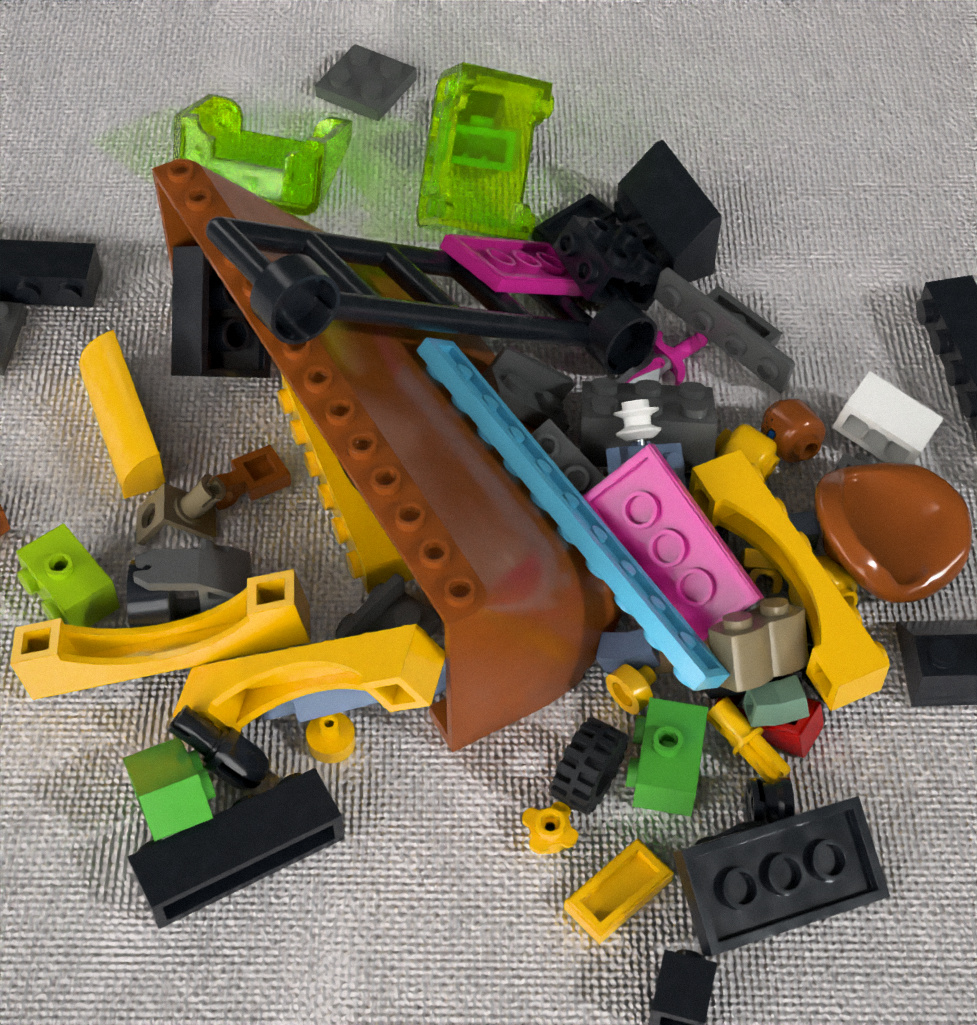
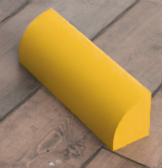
(120, 416)

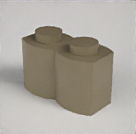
(760, 643)

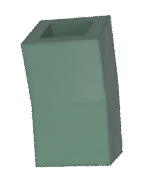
(776, 703)

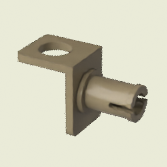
(181, 509)

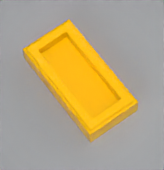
(618, 890)

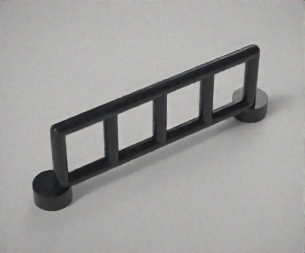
(316, 285)

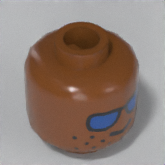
(794, 429)

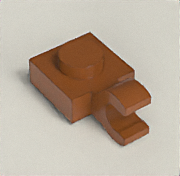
(254, 474)

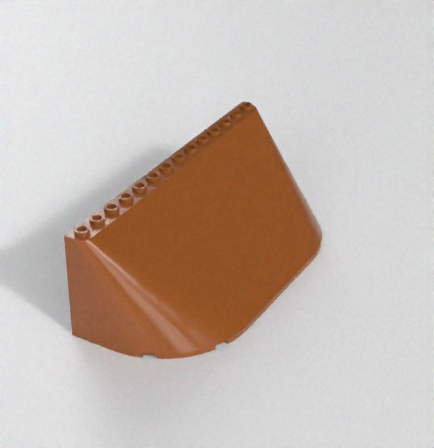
(502, 578)

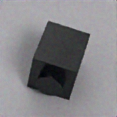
(683, 989)

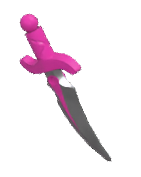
(665, 359)

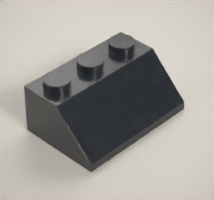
(670, 213)
(208, 326)
(939, 661)

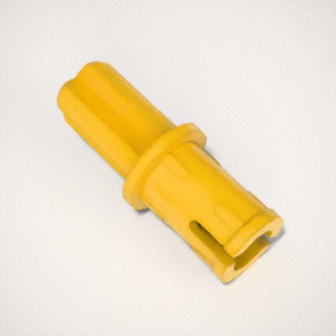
(747, 740)

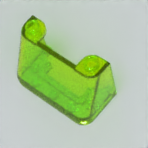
(481, 152)
(273, 167)

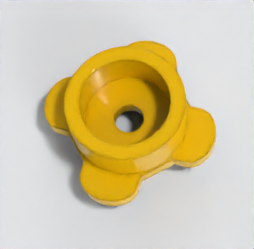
(547, 841)

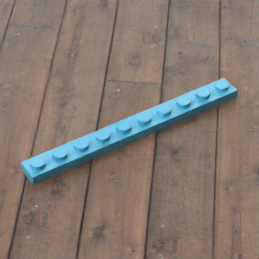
(576, 519)

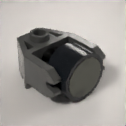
(159, 573)

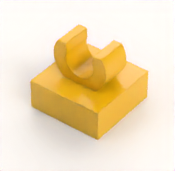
(753, 560)

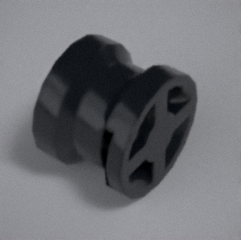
(769, 800)

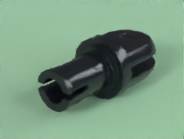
(222, 751)

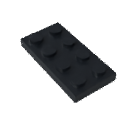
(780, 876)

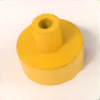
(631, 687)
(331, 738)

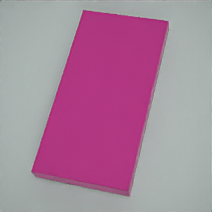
(512, 264)
(673, 540)

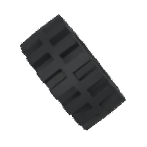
(589, 765)

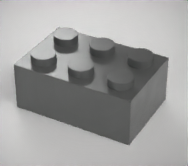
(684, 416)

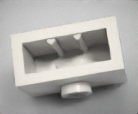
(887, 421)

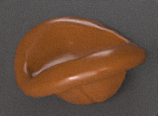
(894, 528)

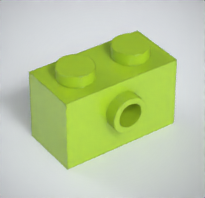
(66, 579)

